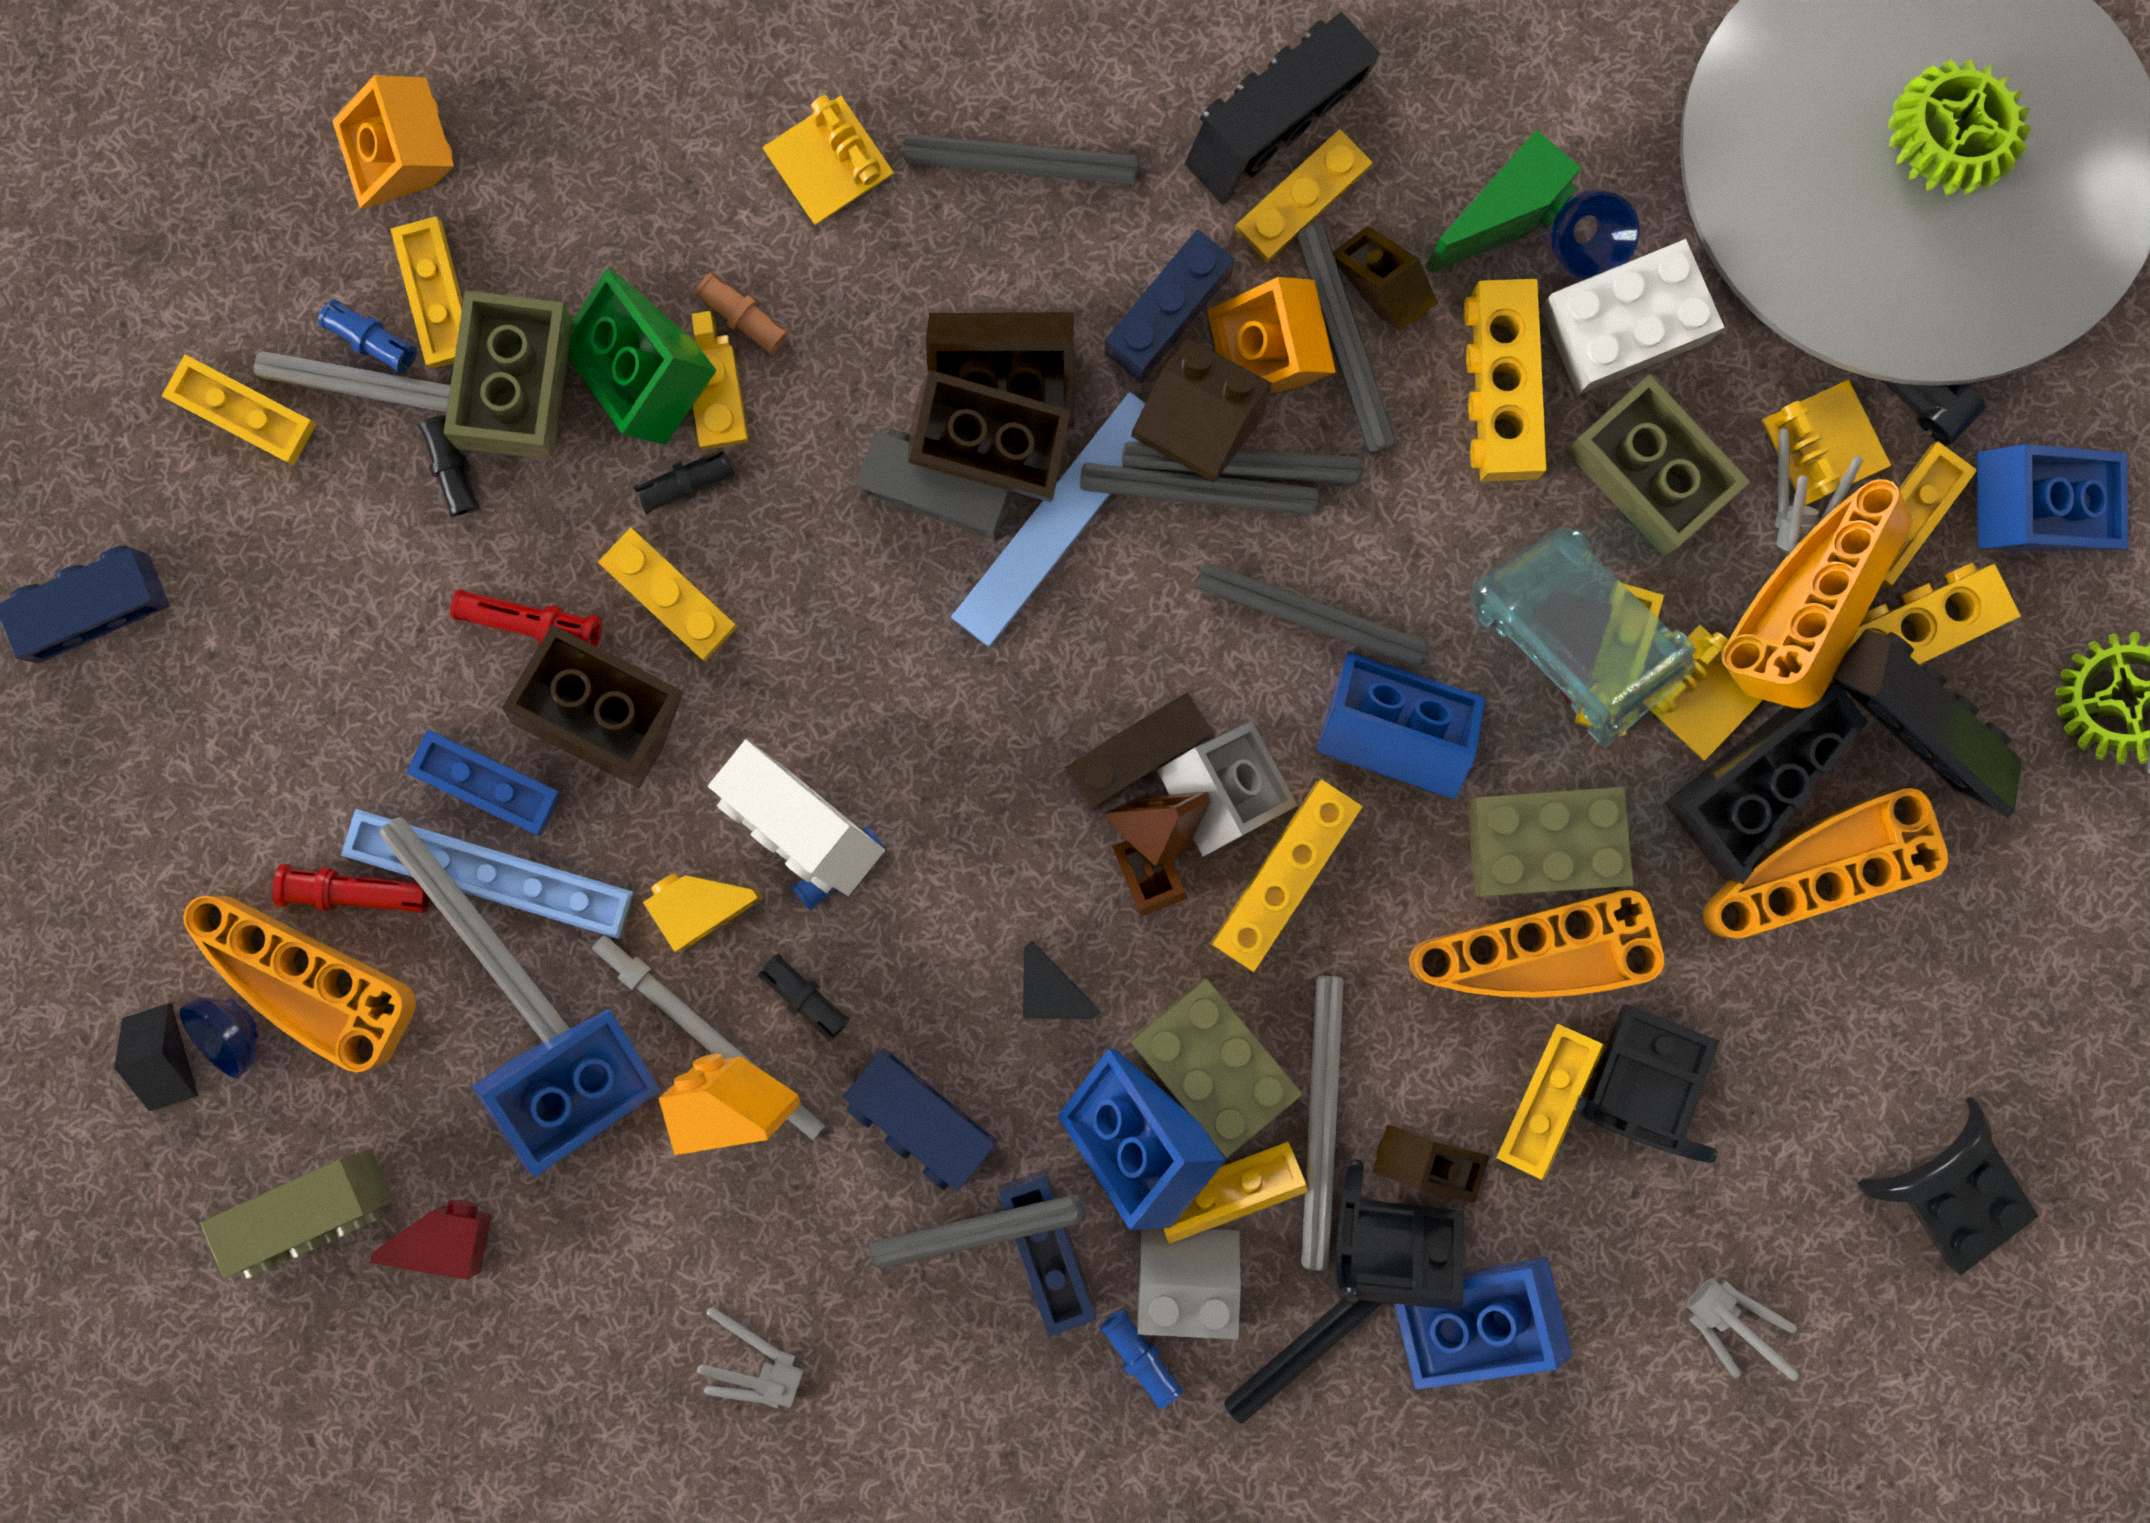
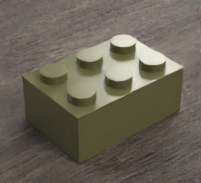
(508, 375)
(1657, 466)
(1549, 841)
(1215, 1067)
(298, 1216)

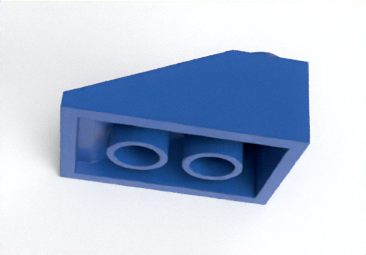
(2052, 499)
(566, 1091)
(1139, 1143)
(1503, 1329)

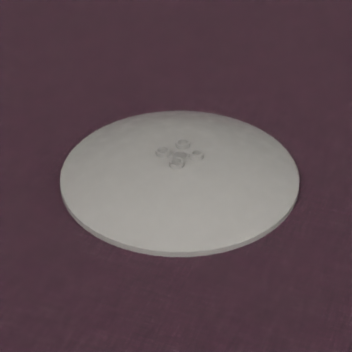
(1869, 267)

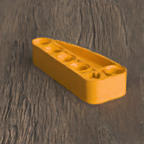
(1804, 598)
(1838, 849)
(1558, 961)
(306, 1003)

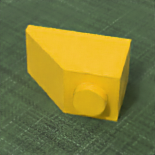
(695, 907)

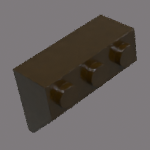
(1007, 351)
(987, 435)
(594, 706)

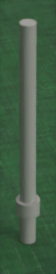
(636, 974)

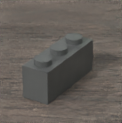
(929, 492)

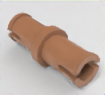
(741, 313)

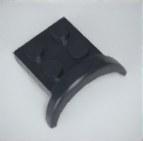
(1651, 1083)
(1962, 1195)
(1397, 1250)

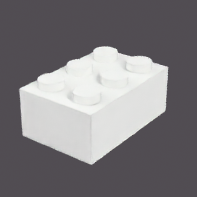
(1631, 317)
(794, 821)

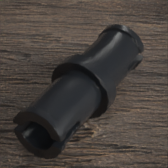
(448, 467)
(684, 481)
(803, 997)

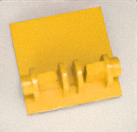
(828, 159)
(1825, 438)
(1708, 702)

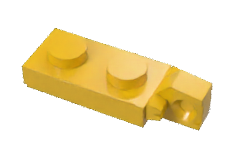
(720, 406)

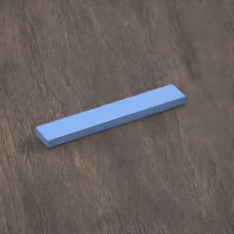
(1046, 533)
(501, 877)

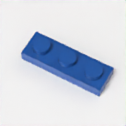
(484, 782)

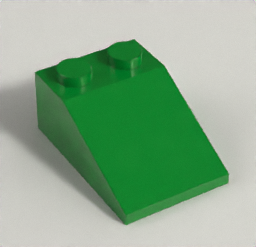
(1512, 205)
(636, 360)

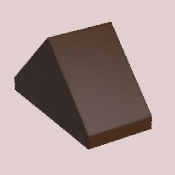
(1160, 824)
(1149, 885)

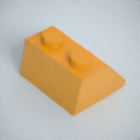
(392, 139)
(1275, 333)
(724, 1105)

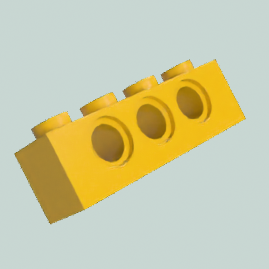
(1517, 308)
(1982, 606)
(1286, 875)

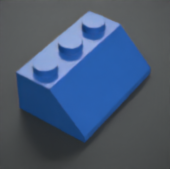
(1402, 725)

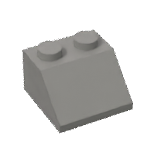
(1240, 782)
(1189, 1285)

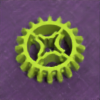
(1988, 126)
(2103, 703)

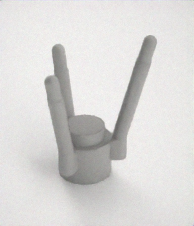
(1798, 520)
(1716, 1307)
(776, 1382)

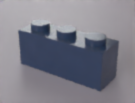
(1169, 306)
(82, 604)
(918, 1121)
(1050, 1260)

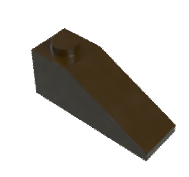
(1138, 751)

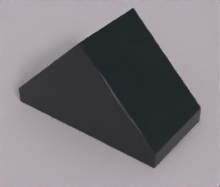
(1050, 991)
(154, 1058)

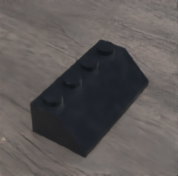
(1930, 720)

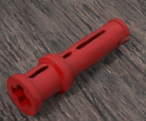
(522, 618)
(330, 889)

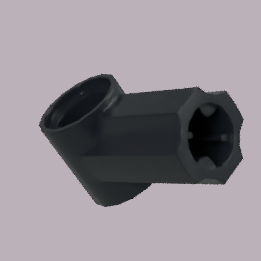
(1941, 408)

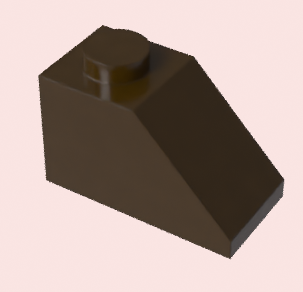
(1386, 277)
(1430, 1164)

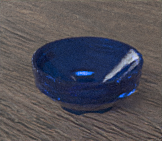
(1611, 245)
(221, 1033)

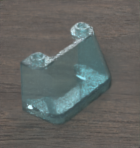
(1584, 631)

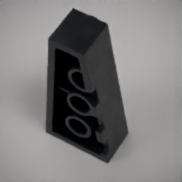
(1278, 104)
(1756, 787)

